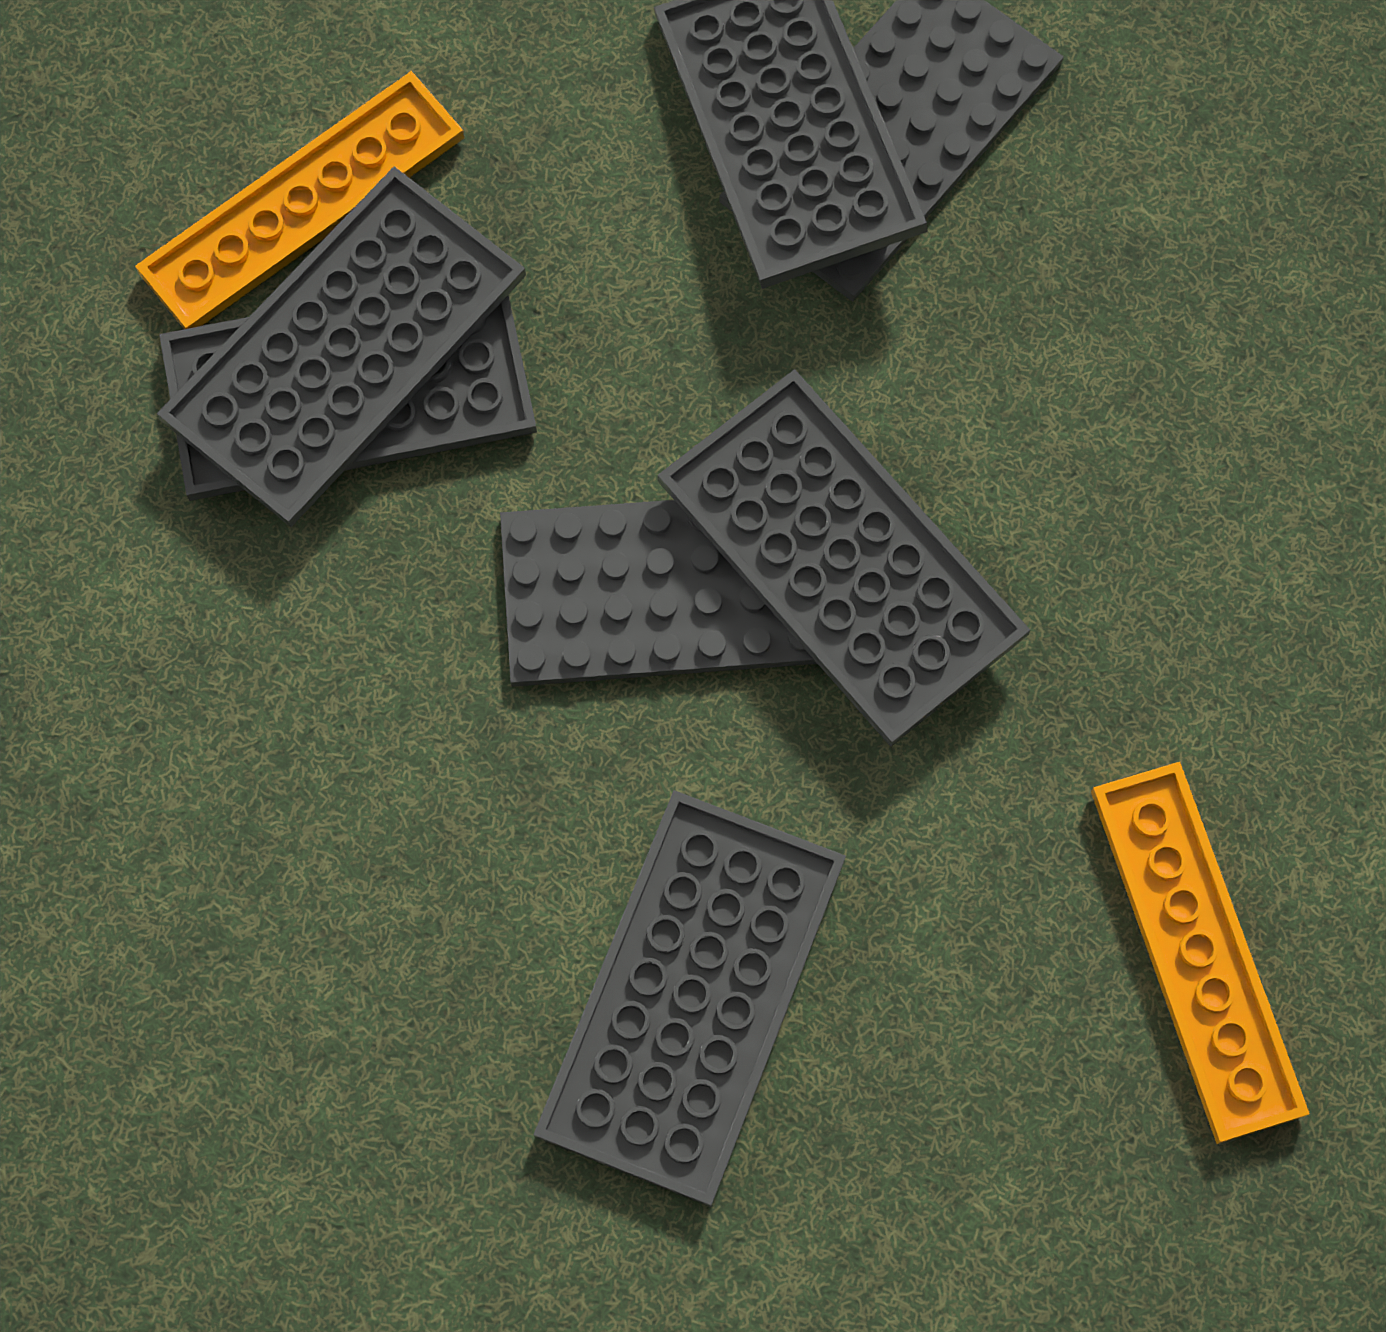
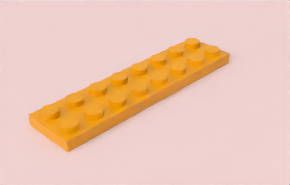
(297, 202)
(1199, 953)

